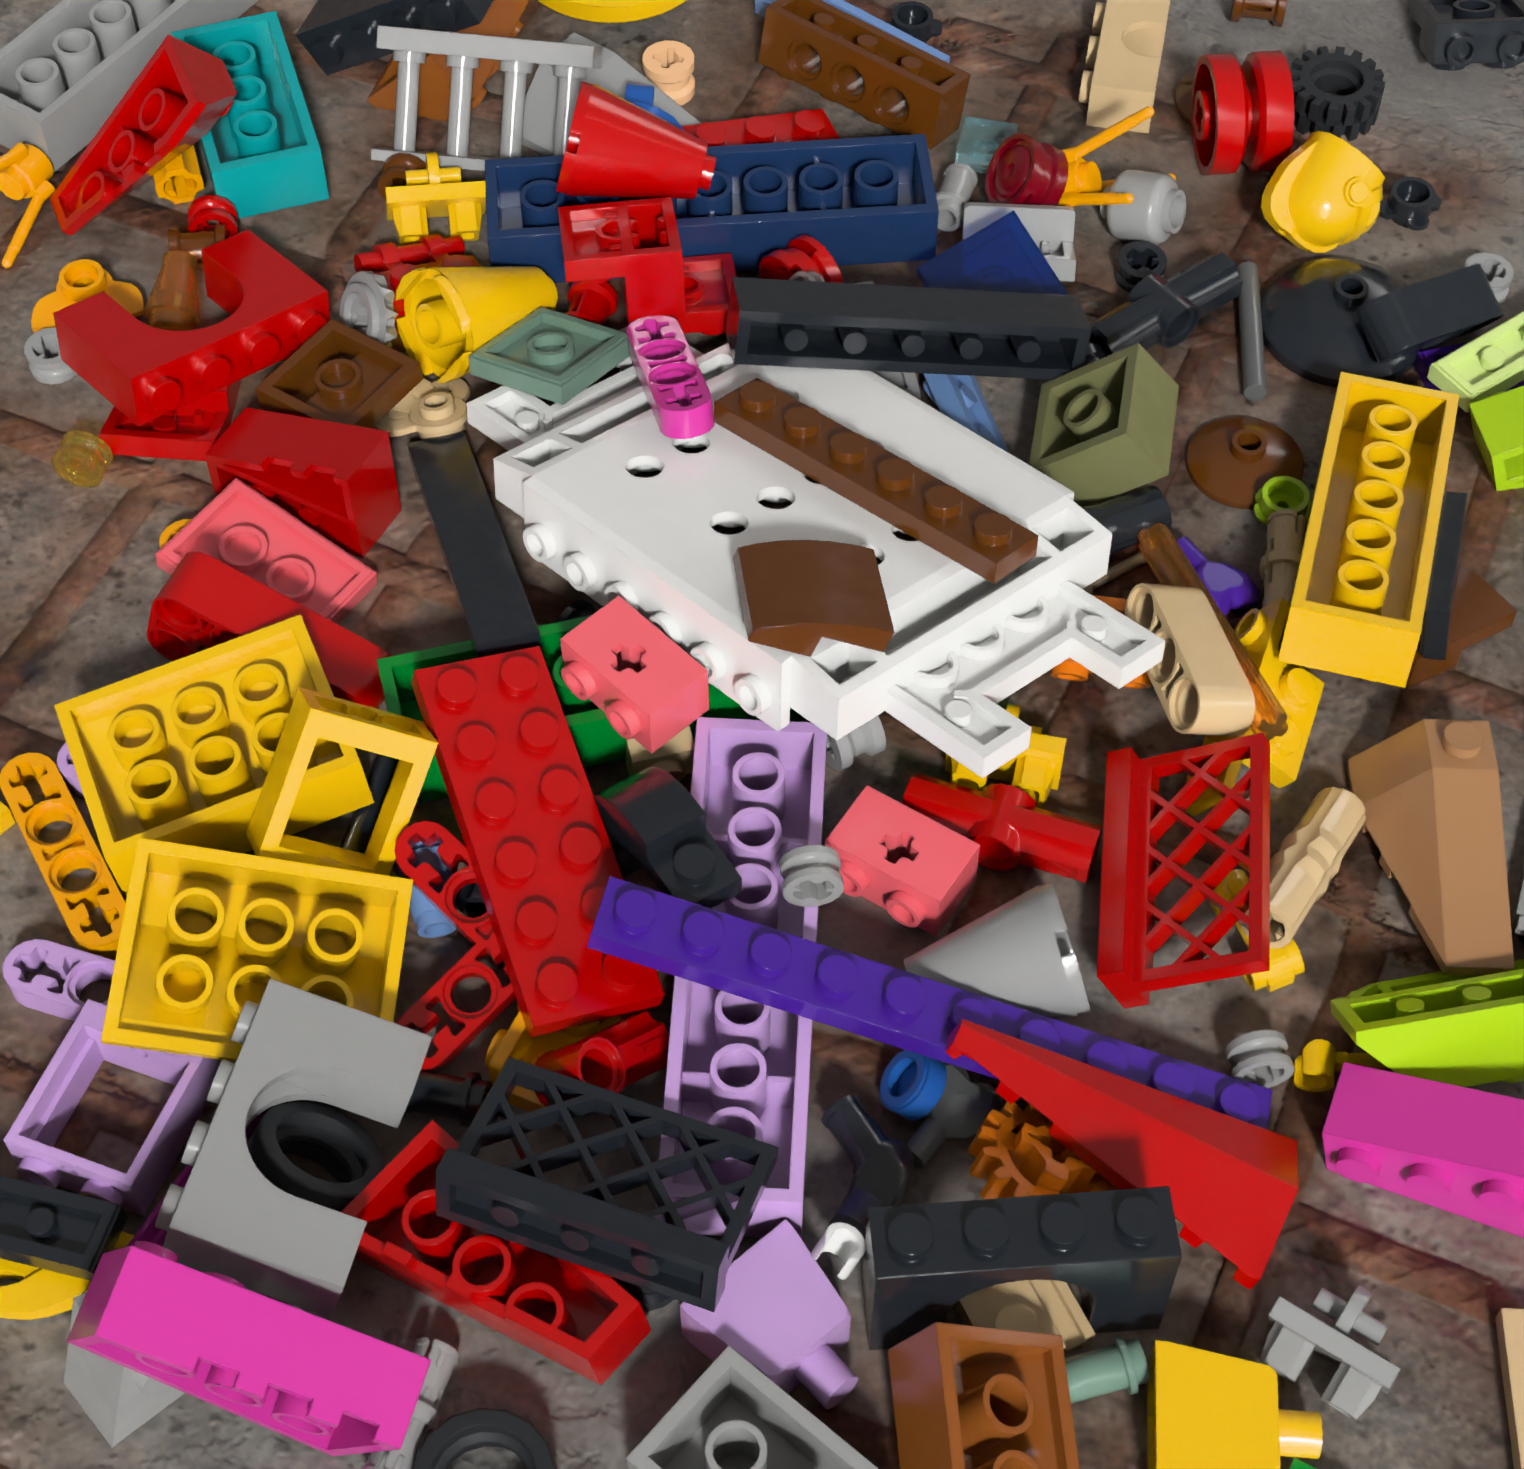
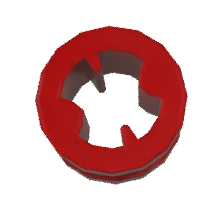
(212, 208)

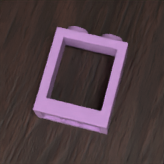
(61, 1090)

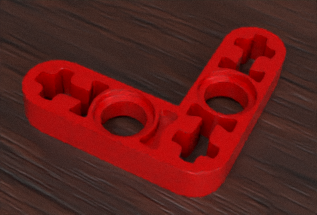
(476, 930)

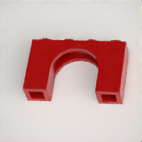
(160, 370)

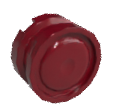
(1026, 172)

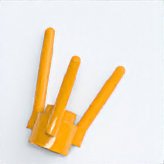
(25, 175)
(1084, 178)

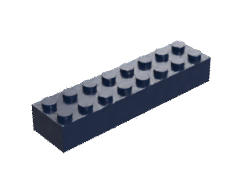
(853, 195)

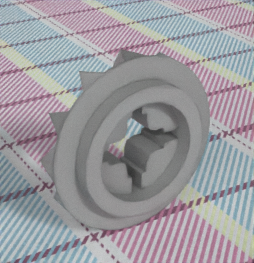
(369, 307)

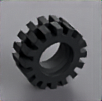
(1340, 74)

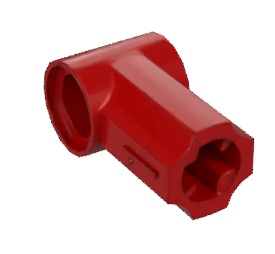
(612, 1055)

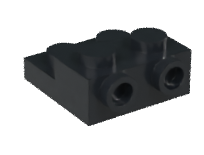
(1470, 32)

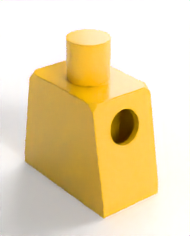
(1220, 1413)

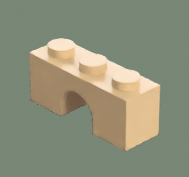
(1123, 60)

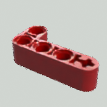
(215, 603)

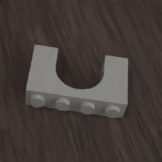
(233, 1215)

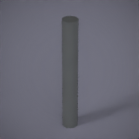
(1251, 333)

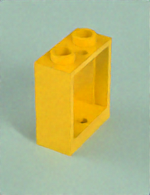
(354, 725)

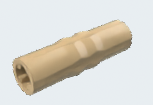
(1310, 860)

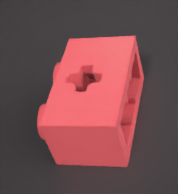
(634, 675)
(903, 861)

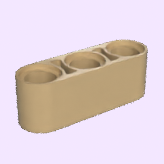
(1199, 672)

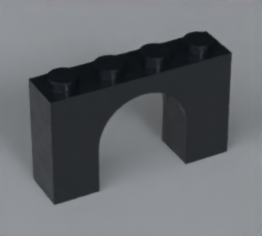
(345, 31)
(1108, 1242)

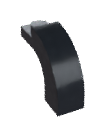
(664, 830)

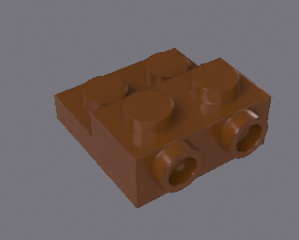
(340, 378)

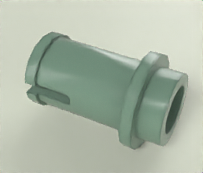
(1107, 1370)

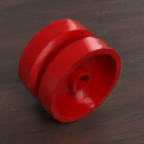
(1242, 112)

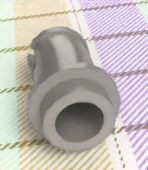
(954, 194)

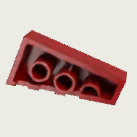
(520, 1292)

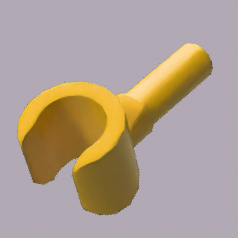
(1319, 1061)

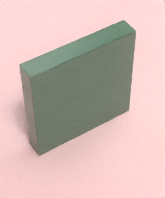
(550, 355)

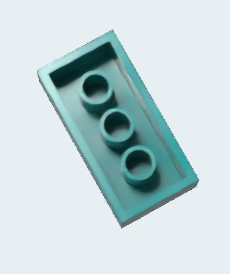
(265, 145)

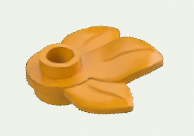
(80, 281)

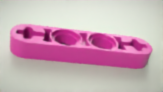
(670, 377)

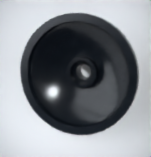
(1314, 324)

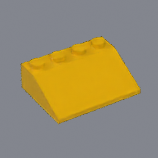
(193, 741)
(220, 924)

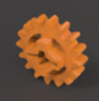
(1025, 1160)

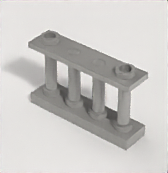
(463, 55)

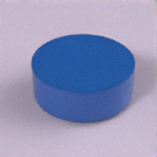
(912, 1085)

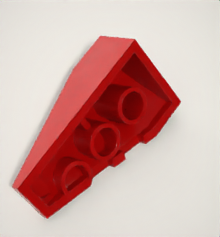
(154, 122)

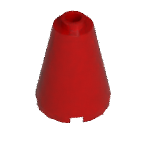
(630, 152)

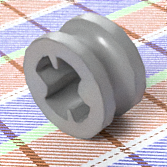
(1497, 270)
(42, 368)
(811, 875)
(1260, 1058)

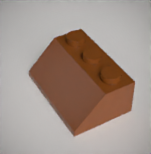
(435, 77)
(982, 1400)

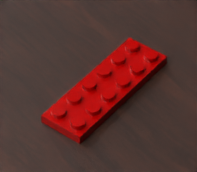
(531, 836)

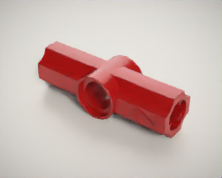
(1008, 826)

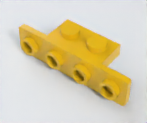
(1293, 687)

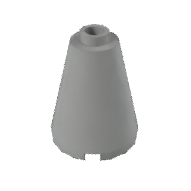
(1011, 956)

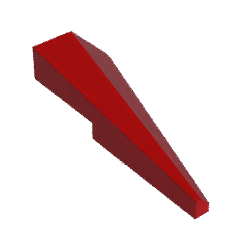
(1223, 1174)

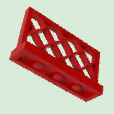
(1132, 881)

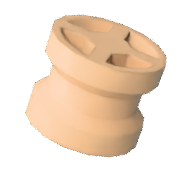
(670, 69)

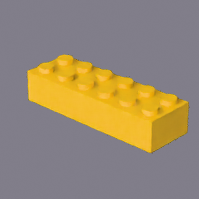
(1371, 531)

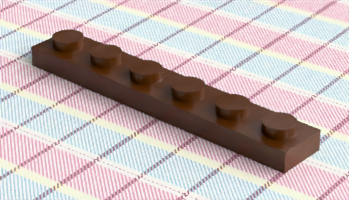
(877, 480)

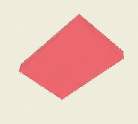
(274, 550)

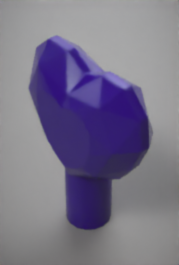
(1225, 583)

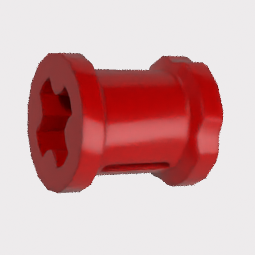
(592, 302)

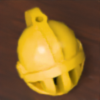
(1323, 194)

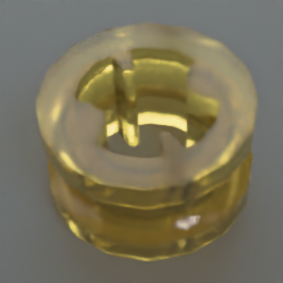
(82, 459)

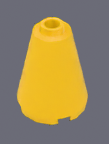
(464, 308)

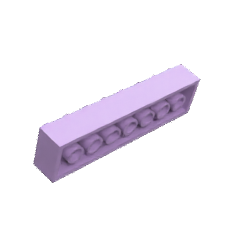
(727, 1054)

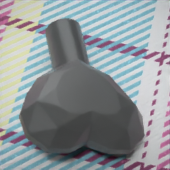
(956, 1114)

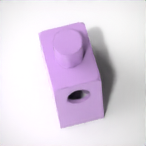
(779, 1318)

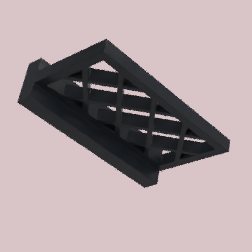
(585, 1222)

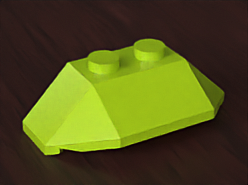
(1441, 1025)

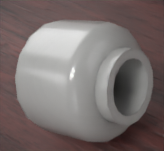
(1153, 214)

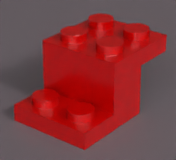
(644, 249)

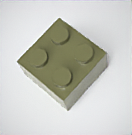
(1106, 426)

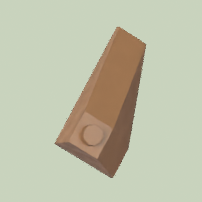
(1441, 836)

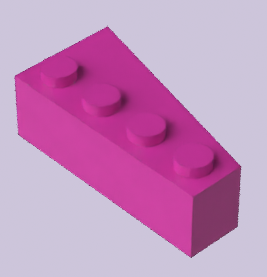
(1430, 1143)
(249, 1352)

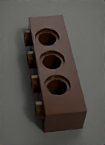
(864, 68)

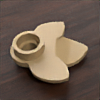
(429, 409)

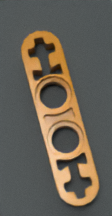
(64, 856)

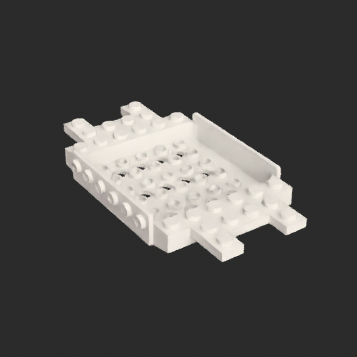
(653, 543)

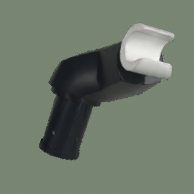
(879, 1179)

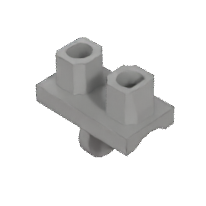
(1359, 1372)

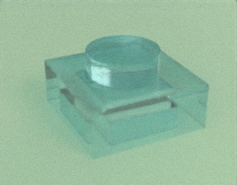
(980, 141)

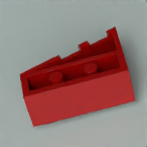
(315, 469)

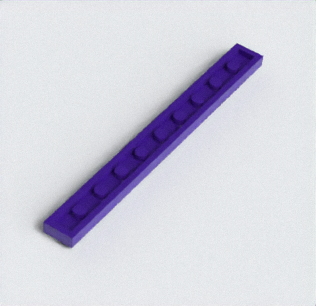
(874, 996)

